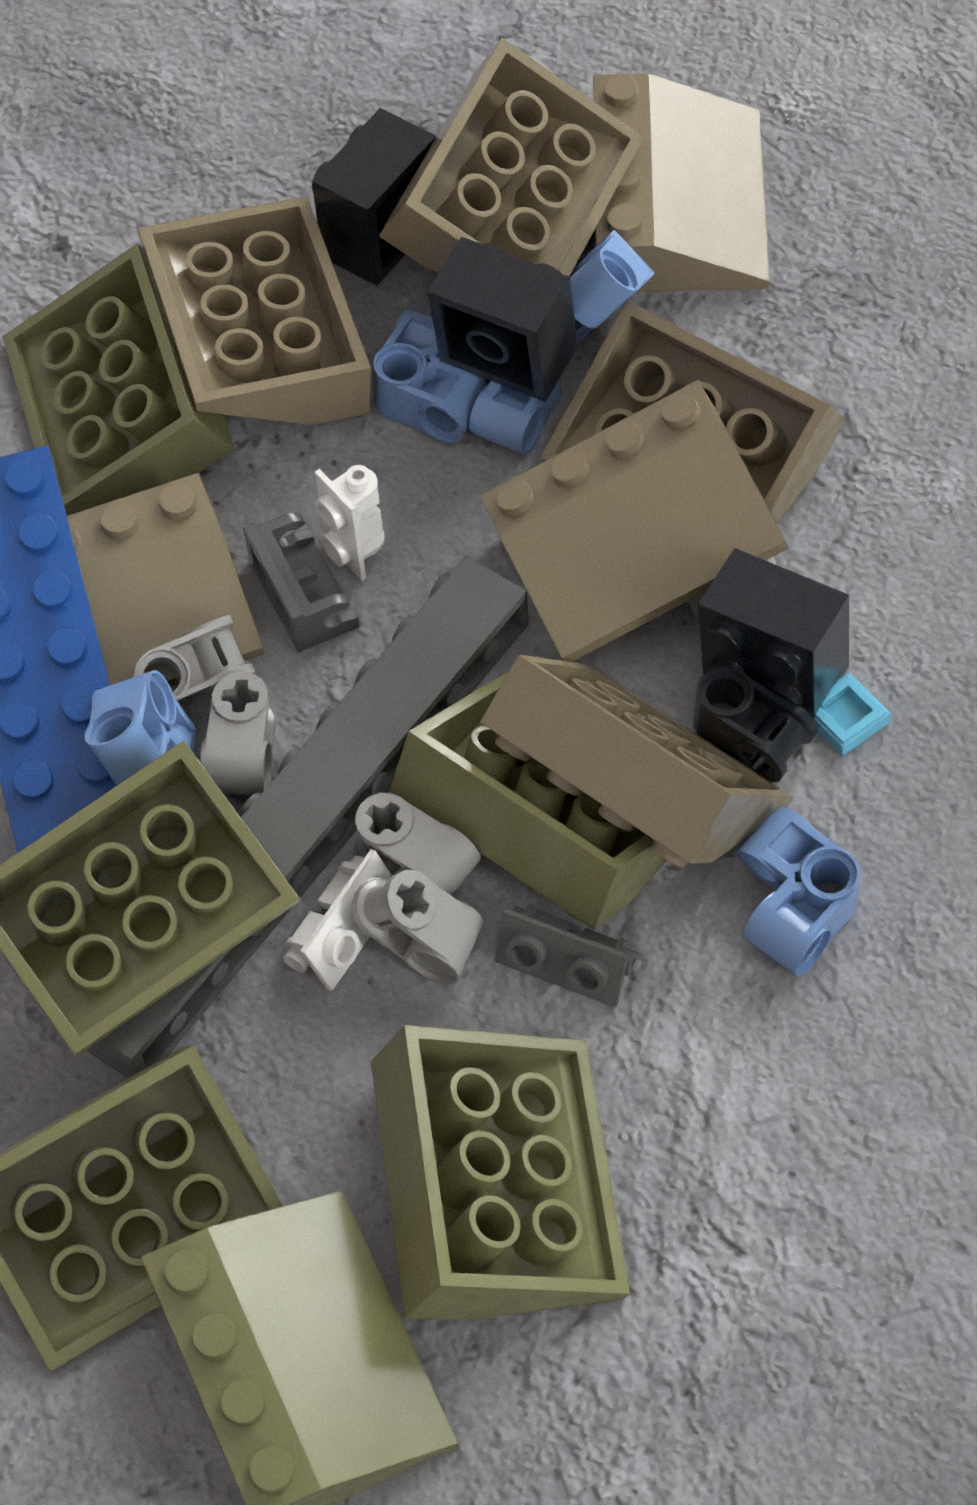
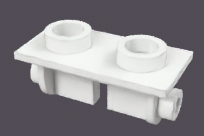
(350, 517)
(334, 940)

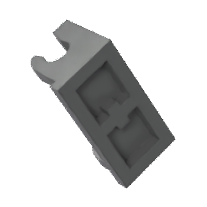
(298, 581)

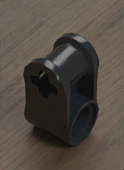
(758, 725)

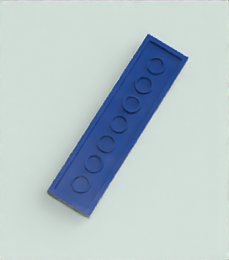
(46, 655)

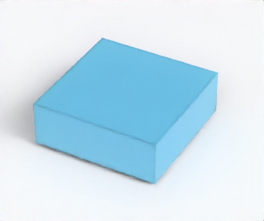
(850, 715)

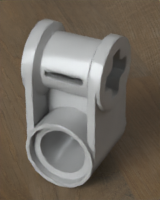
(196, 659)
(240, 735)
(414, 841)
(418, 923)

